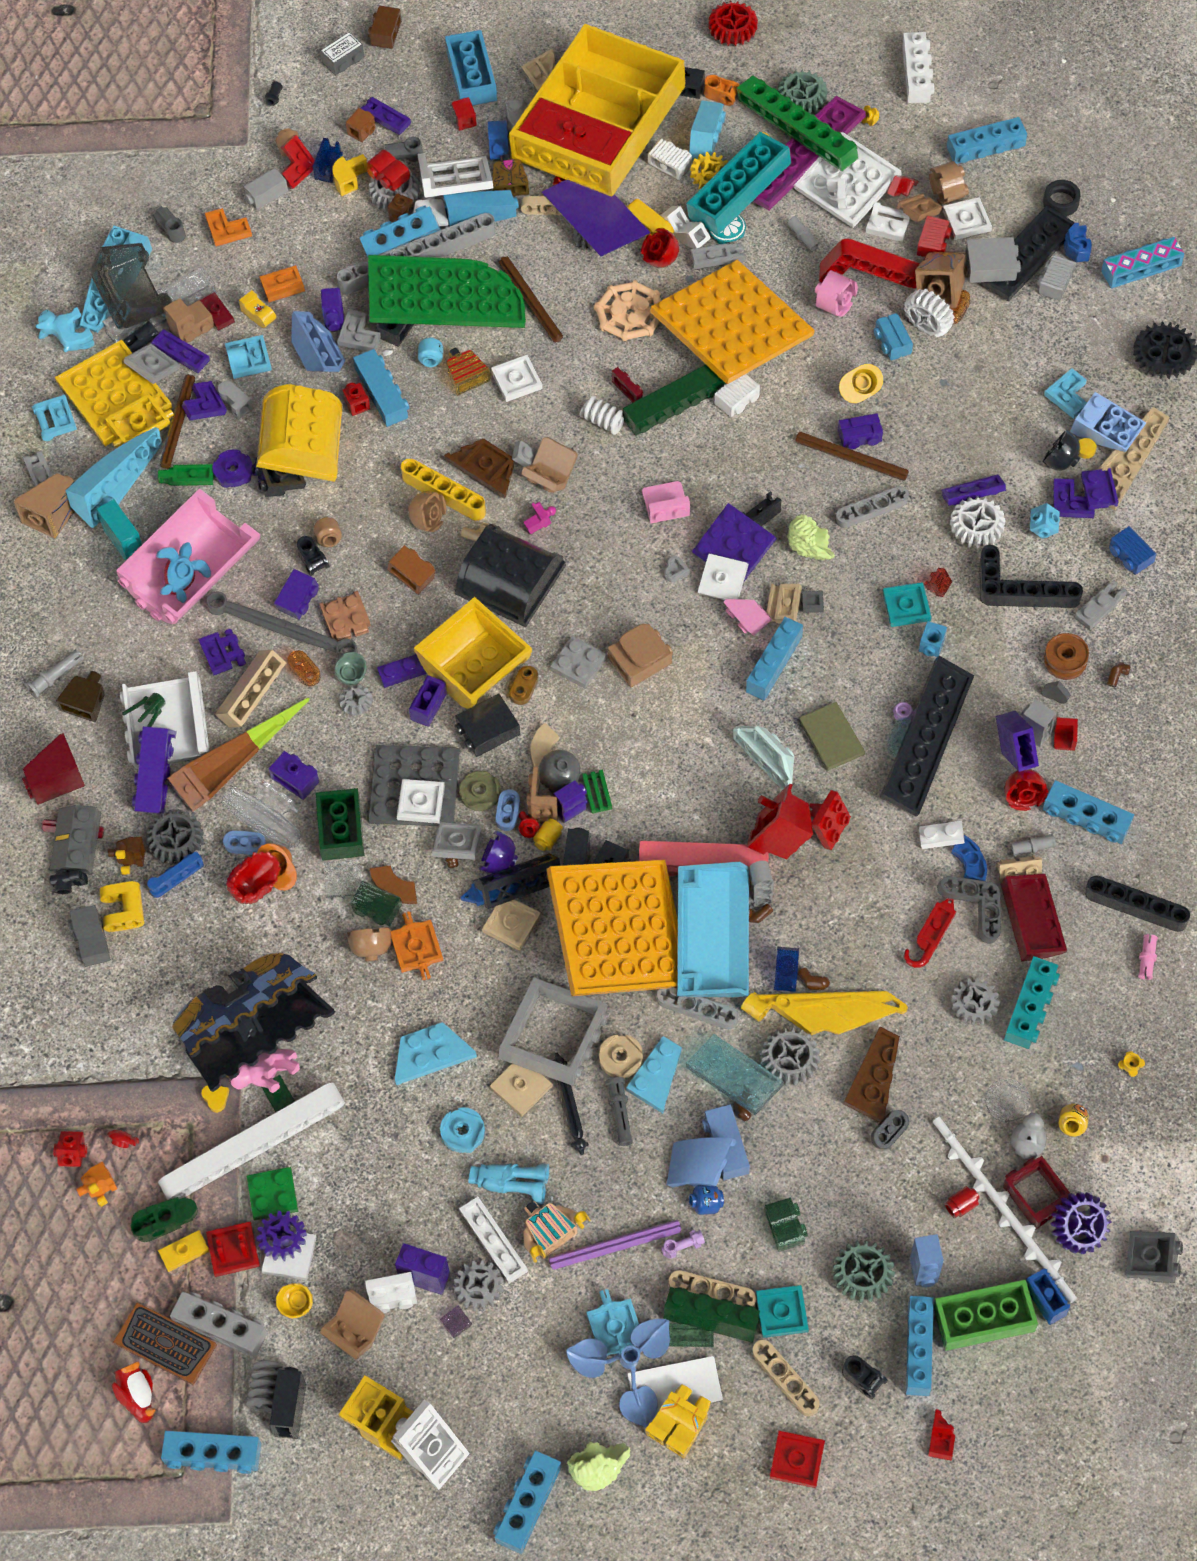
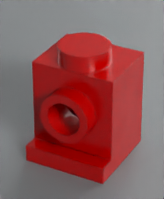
(354, 395)

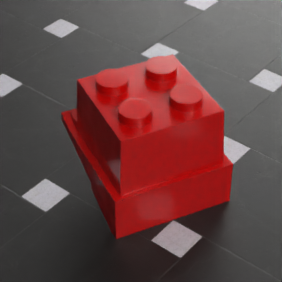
(781, 825)

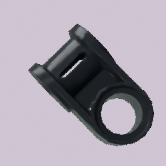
(312, 558)
(864, 1377)

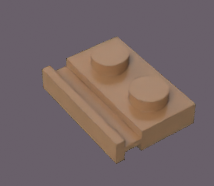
(919, 207)

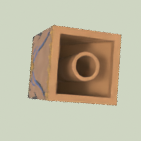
(943, 274)
(46, 505)

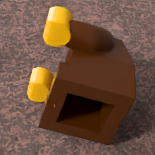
(129, 852)

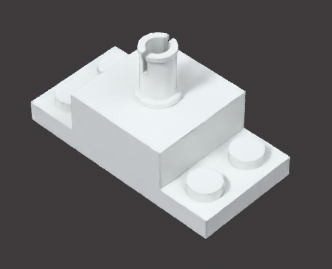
(429, 1444)

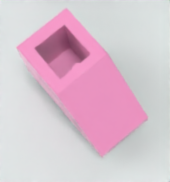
(749, 613)

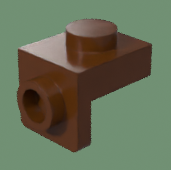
(399, 206)

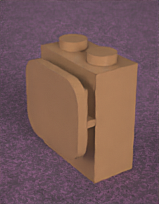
(640, 654)

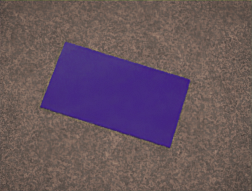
(596, 216)

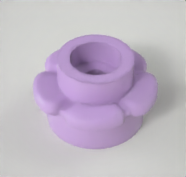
(903, 707)

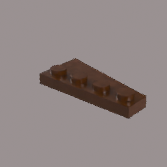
(872, 1082)

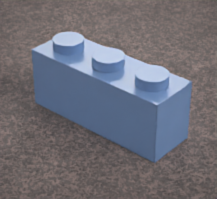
(722, 1124)
(926, 1260)

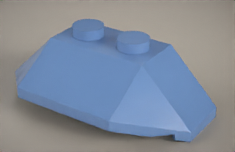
(315, 344)

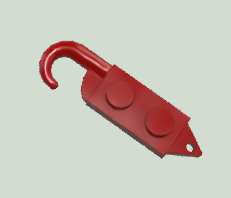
(932, 932)

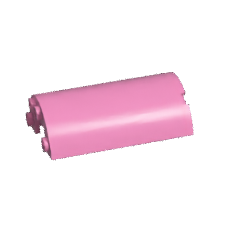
(212, 540)

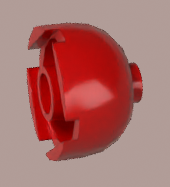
(660, 248)
(1025, 789)

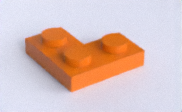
(224, 231)

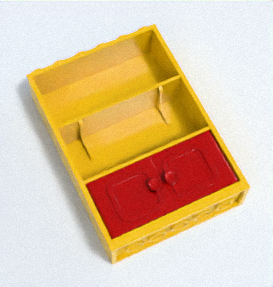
(597, 109)

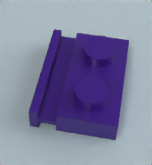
(1099, 488)

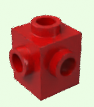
(70, 1149)

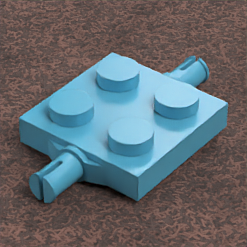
(613, 1323)

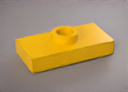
(183, 1250)

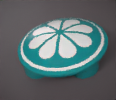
(732, 232)

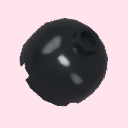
(1063, 453)

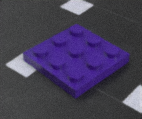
(735, 538)

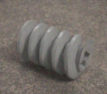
(262, 1385)

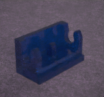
(325, 159)

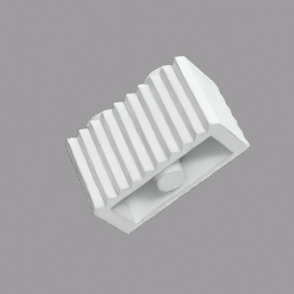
(670, 159)
(736, 395)

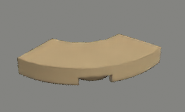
(542, 743)

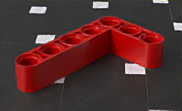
(870, 260)

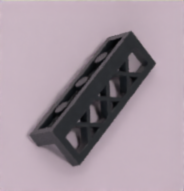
(514, 874)

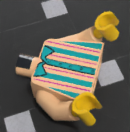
(550, 1228)

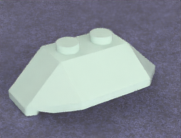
(766, 752)

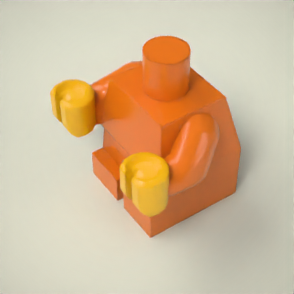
(96, 1183)

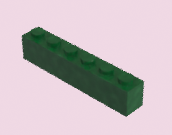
(672, 399)

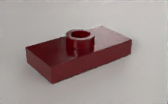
(220, 314)

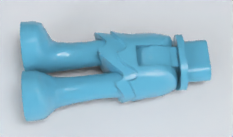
(503, 1179)

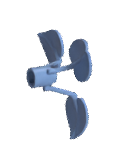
(649, 1337)

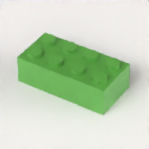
(985, 1315)

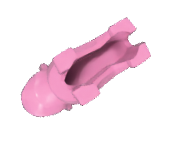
(265, 1070)

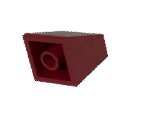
(52, 772)

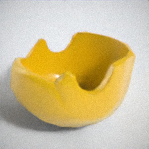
(294, 1300)

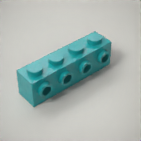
(1031, 1003)

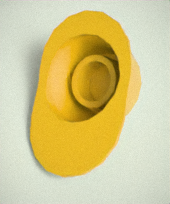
(861, 383)

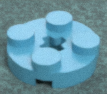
(465, 1142)

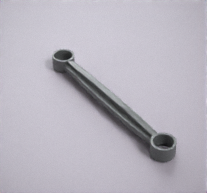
(277, 625)

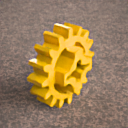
(709, 168)

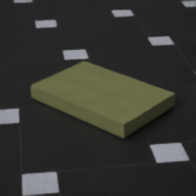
(831, 736)

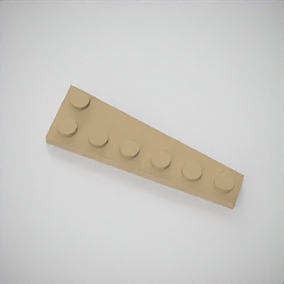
(1128, 464)

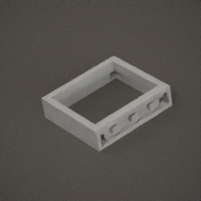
(542, 1065)

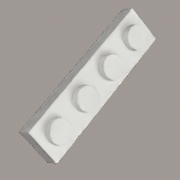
(493, 1240)

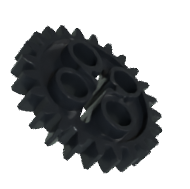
(1180, 350)

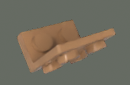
(543, 806)

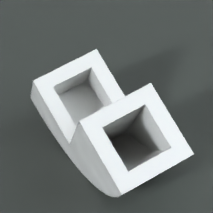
(689, 233)

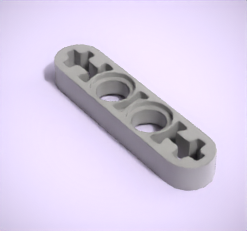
(873, 509)
(698, 1004)

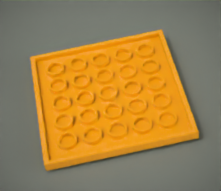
(732, 321)
(616, 926)

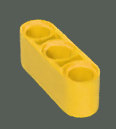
(648, 217)

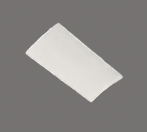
(697, 1374)

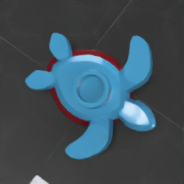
(180, 571)

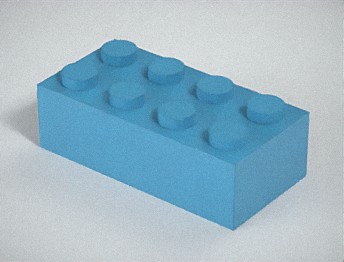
(471, 67)

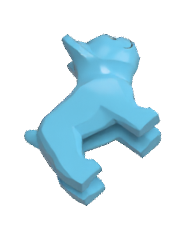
(64, 329)

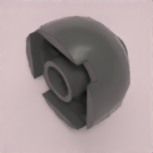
(558, 769)

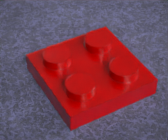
(797, 1459)

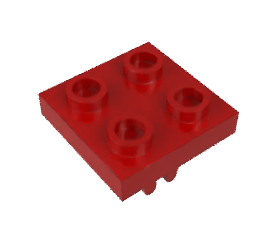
(829, 819)
(233, 1249)

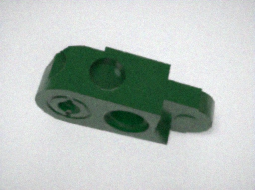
(181, 1212)

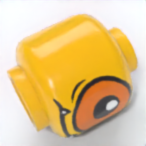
(1073, 1120)

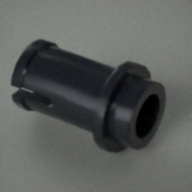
(272, 96)

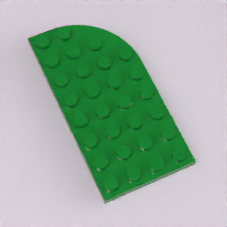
(442, 293)

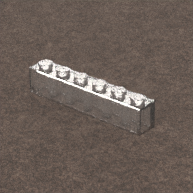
(189, 288)

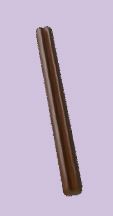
(531, 299)
(177, 422)
(852, 456)

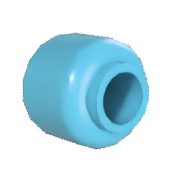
(430, 352)

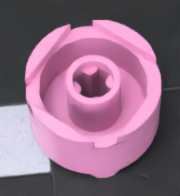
(835, 293)

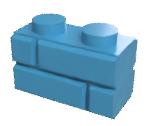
(893, 337)

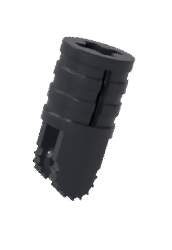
(141, 337)

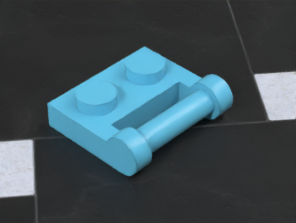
(60, 414)

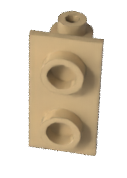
(1024, 866)

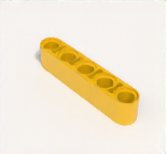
(437, 482)

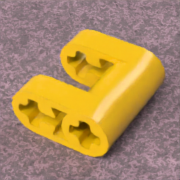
(132, 913)

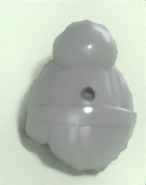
(1033, 1127)

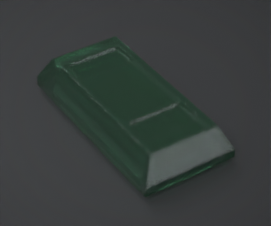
(690, 1336)

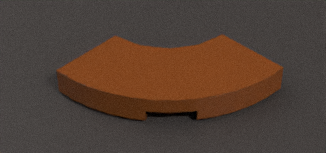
(385, 879)

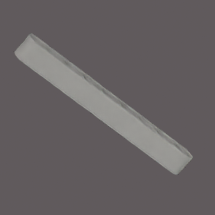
(433, 245)

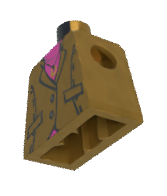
(510, 175)

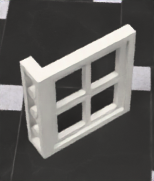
(429, 180)

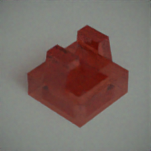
(939, 582)

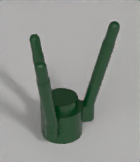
(151, 705)

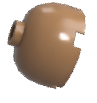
(427, 510)
(369, 942)

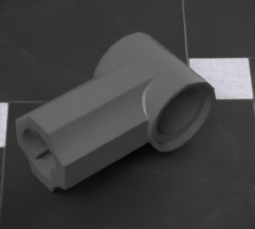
(407, 149)
(170, 224)

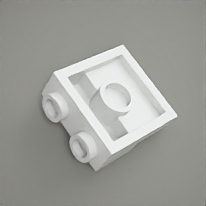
(392, 1292)

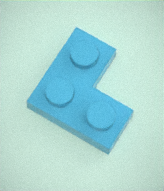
(1064, 393)

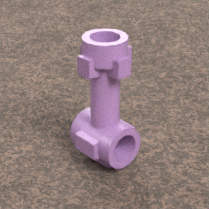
(671, 1247)

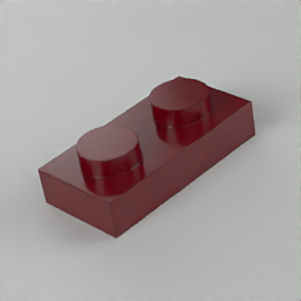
(625, 385)

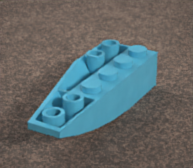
(95, 308)
(112, 476)

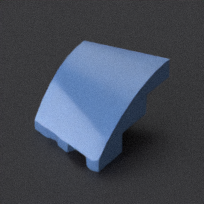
(698, 1161)

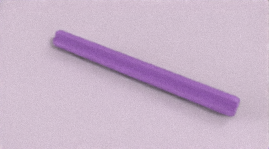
(614, 1244)

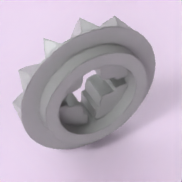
(349, 706)

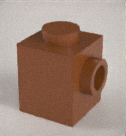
(360, 125)

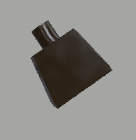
(82, 697)

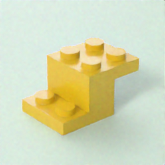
(375, 1414)

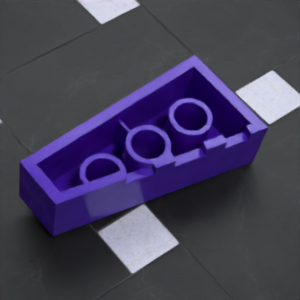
(153, 769)

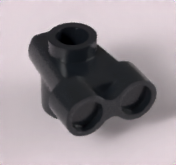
(64, 880)

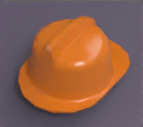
(287, 875)

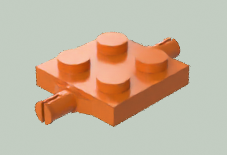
(416, 946)

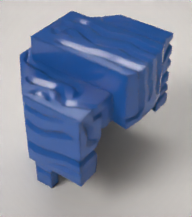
(1076, 244)

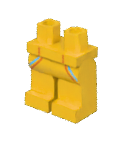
(679, 1413)

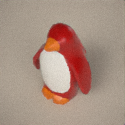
(134, 1391)

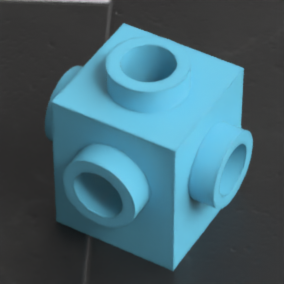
(1044, 520)

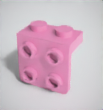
(666, 502)

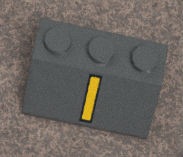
(75, 838)

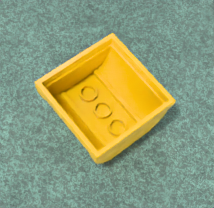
(300, 432)
(471, 652)

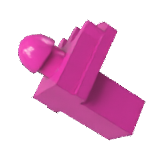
(541, 518)

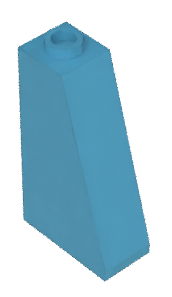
(471, 204)

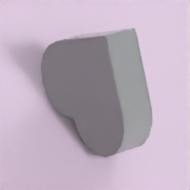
(675, 569)

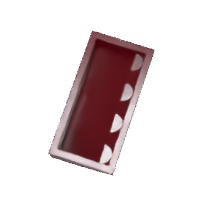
(1033, 916)

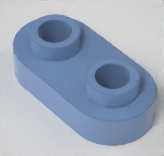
(507, 811)
(245, 842)

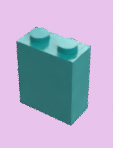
(119, 529)

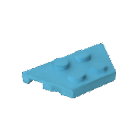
(430, 1052)

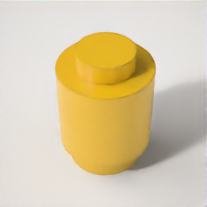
(548, 835)

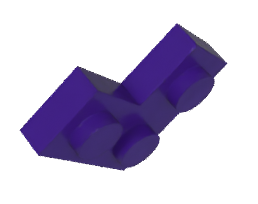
(207, 403)
(1067, 503)

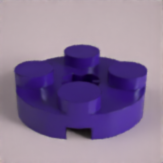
(236, 478)

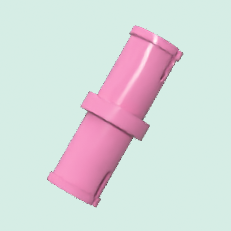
(1147, 957)

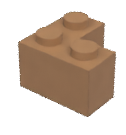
(188, 321)

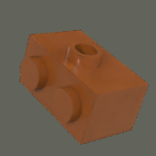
(411, 569)

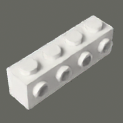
(916, 67)

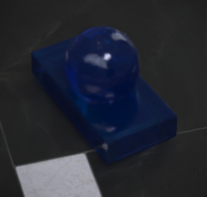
(786, 969)

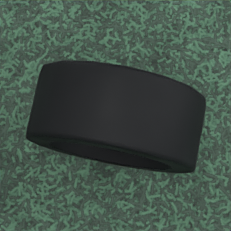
(1062, 186)

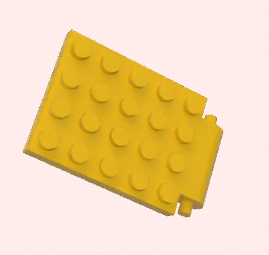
(115, 397)

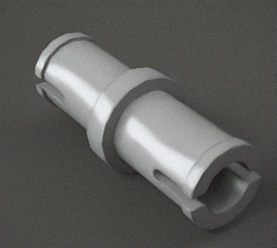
(803, 233)
(1033, 844)

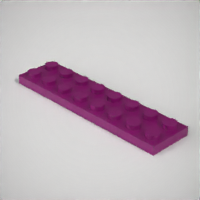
(840, 117)

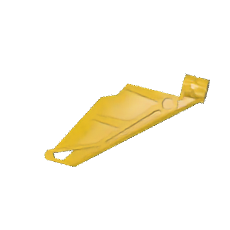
(825, 1010)

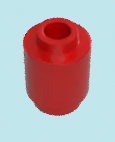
(962, 1202)

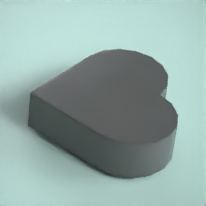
(1056, 691)

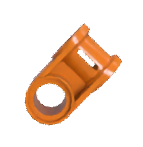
(720, 89)

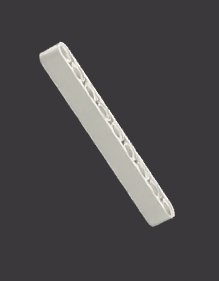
(251, 1142)

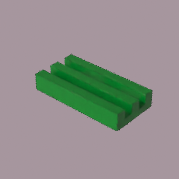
(592, 776)

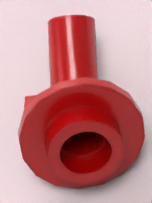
(528, 826)

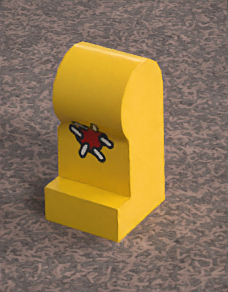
(256, 309)

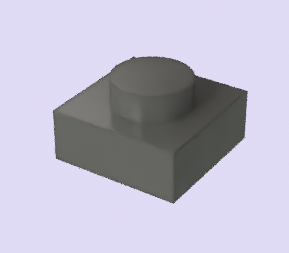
(812, 601)

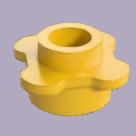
(872, 115)
(1135, 1059)

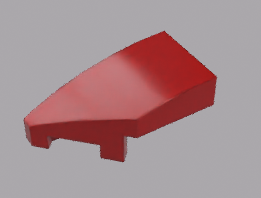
(901, 185)
(942, 1438)

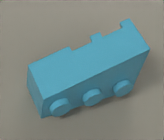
(706, 128)

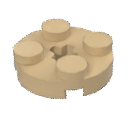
(620, 1044)

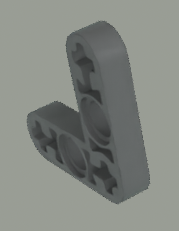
(984, 901)

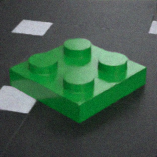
(272, 1193)

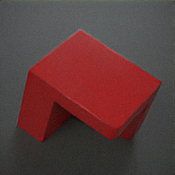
(464, 113)
(1065, 733)

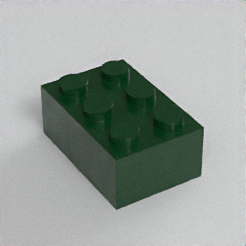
(340, 824)

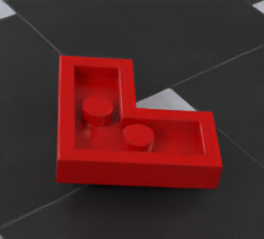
(301, 162)

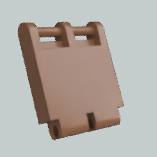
(345, 616)

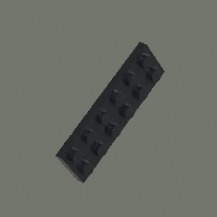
(1035, 246)

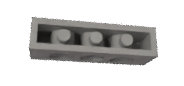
(248, 1343)

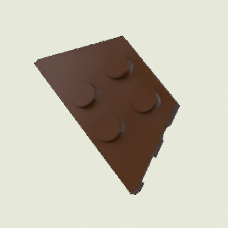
(484, 464)

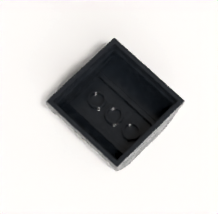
(508, 574)

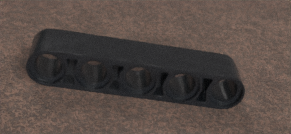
(1130, 895)

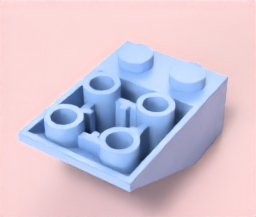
(1107, 424)

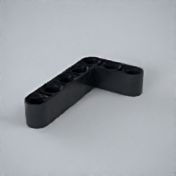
(1022, 588)

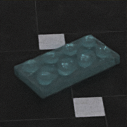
(734, 1074)

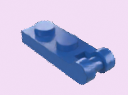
(175, 875)

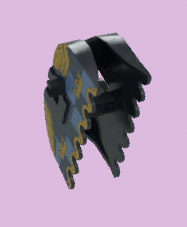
(236, 1027)

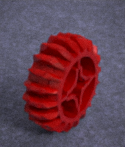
(733, 23)

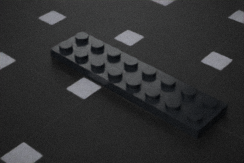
(927, 736)

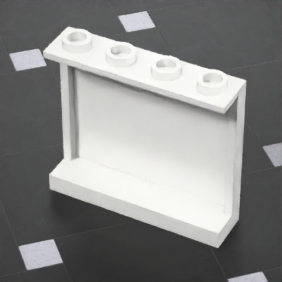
(181, 713)

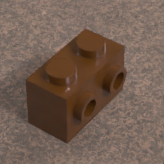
(385, 27)

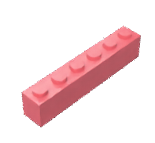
(690, 853)

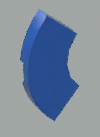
(972, 859)

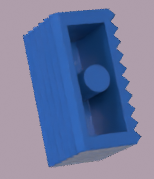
(1132, 550)
(1047, 1296)

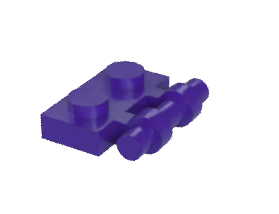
(216, 655)

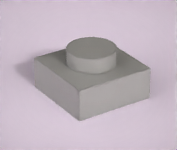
(523, 454)

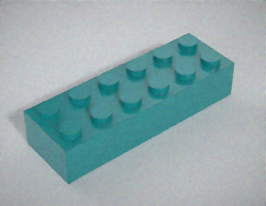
(739, 183)

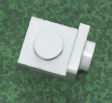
(839, 187)

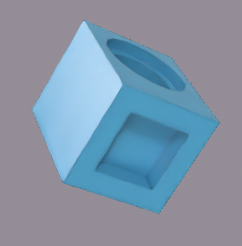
(932, 632)

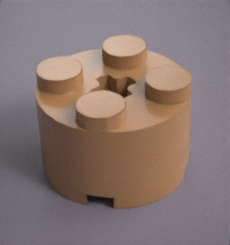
(948, 182)

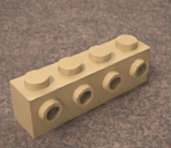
(250, 688)

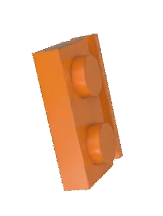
(282, 283)

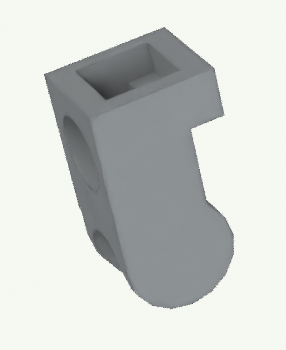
(237, 399)

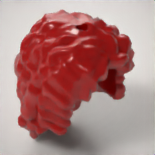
(253, 877)

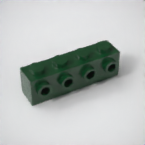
(712, 1314)

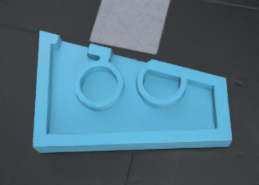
(656, 1074)

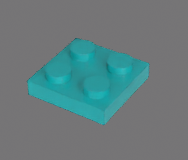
(906, 604)
(782, 1311)

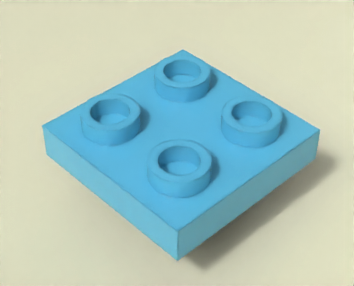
(248, 356)

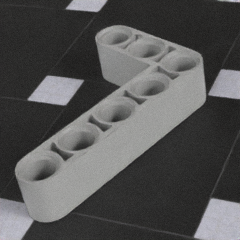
(760, 886)

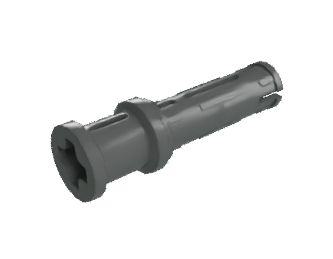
(618, 1101)

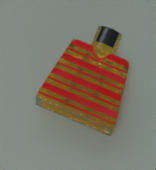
(466, 370)

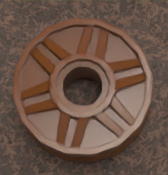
(1069, 645)

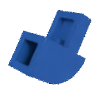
(497, 138)

